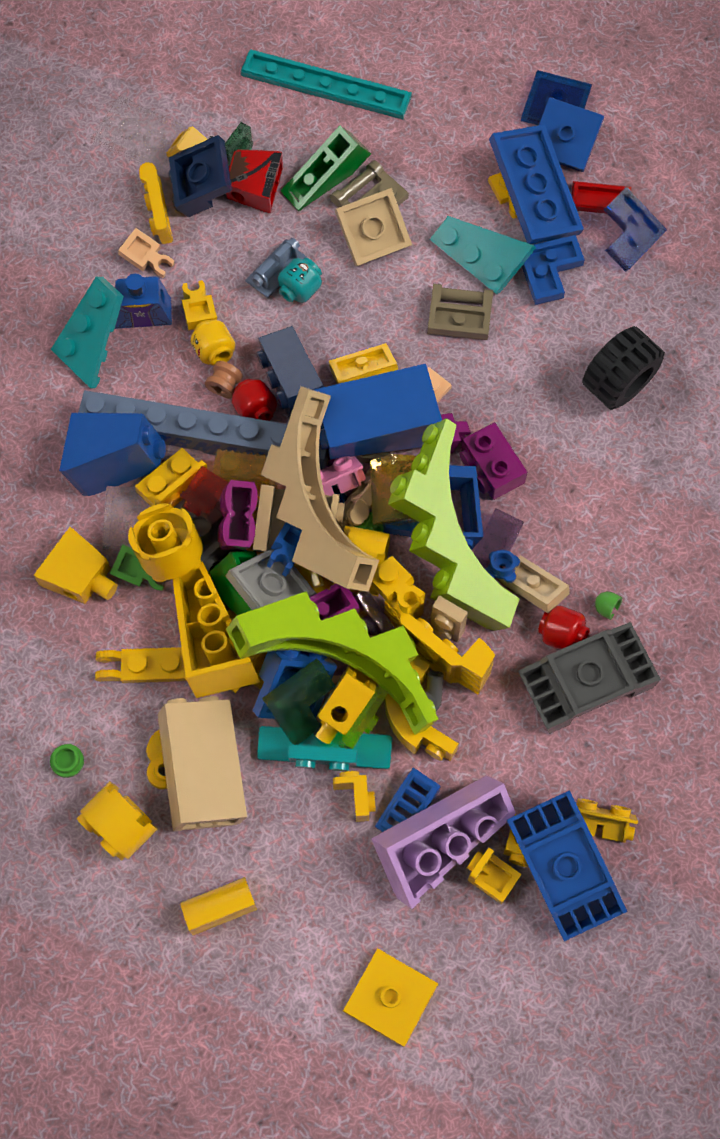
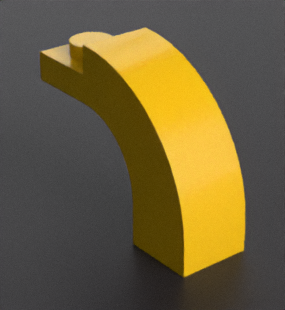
(437, 743)

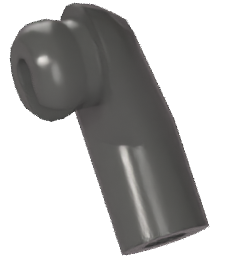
(434, 687)

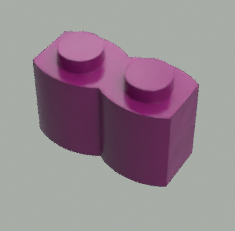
(237, 506)

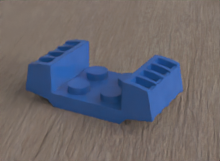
(567, 865)

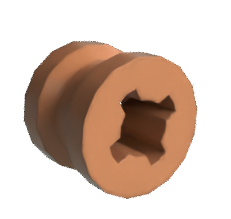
(223, 379)

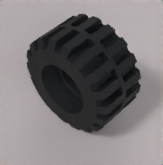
(623, 367)

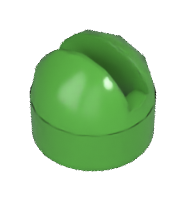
(606, 602)

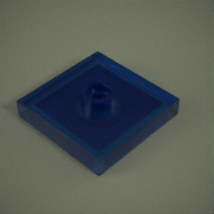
(556, 87)

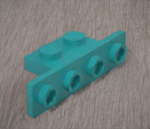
(369, 751)

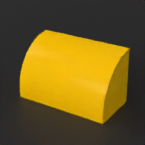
(218, 906)

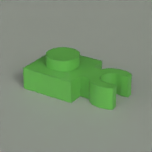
(129, 569)

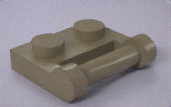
(372, 171)
(460, 319)

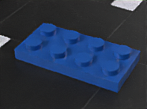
(536, 184)

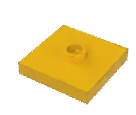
(390, 997)

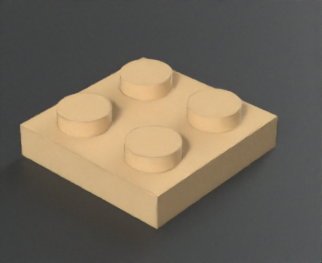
(373, 227)

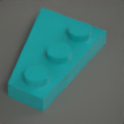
(482, 252)
(87, 331)

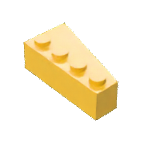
(207, 650)

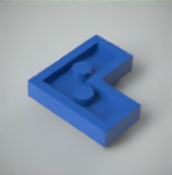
(544, 264)

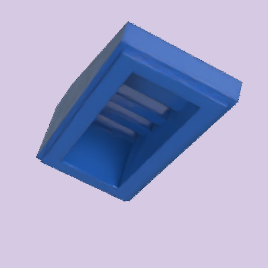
(420, 779)

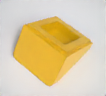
(185, 140)

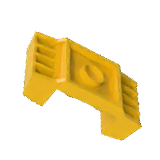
(442, 655)

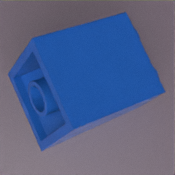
(109, 450)

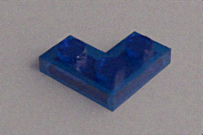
(639, 229)

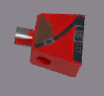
(255, 178)

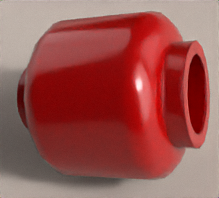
(254, 400)
(563, 627)

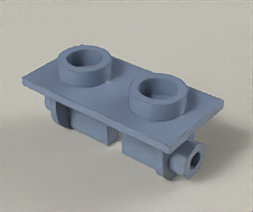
(266, 275)

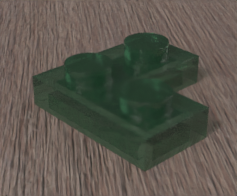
(291, 701)

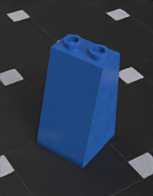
(379, 413)

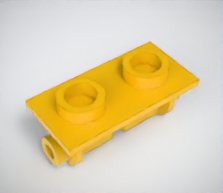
(614, 821)

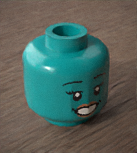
(299, 280)

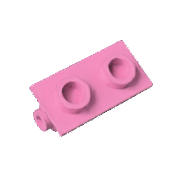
(345, 473)

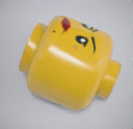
(212, 342)

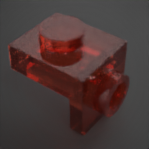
(203, 492)

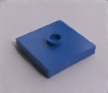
(571, 132)

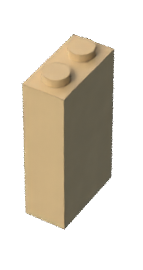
(201, 764)

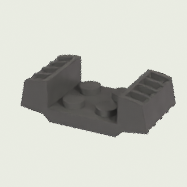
(589, 676)

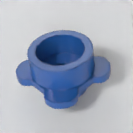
(506, 559)

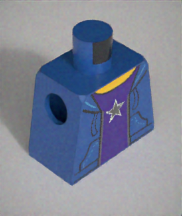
(144, 302)

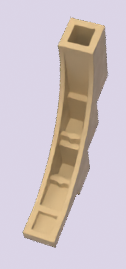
(296, 465)

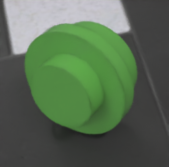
(67, 760)

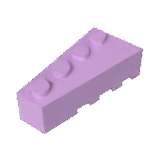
(441, 836)

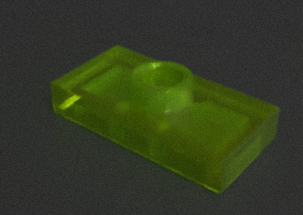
(365, 721)

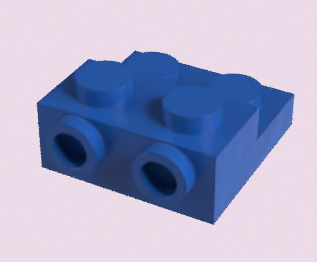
(282, 665)

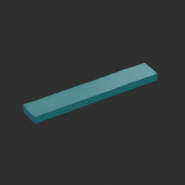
(326, 84)

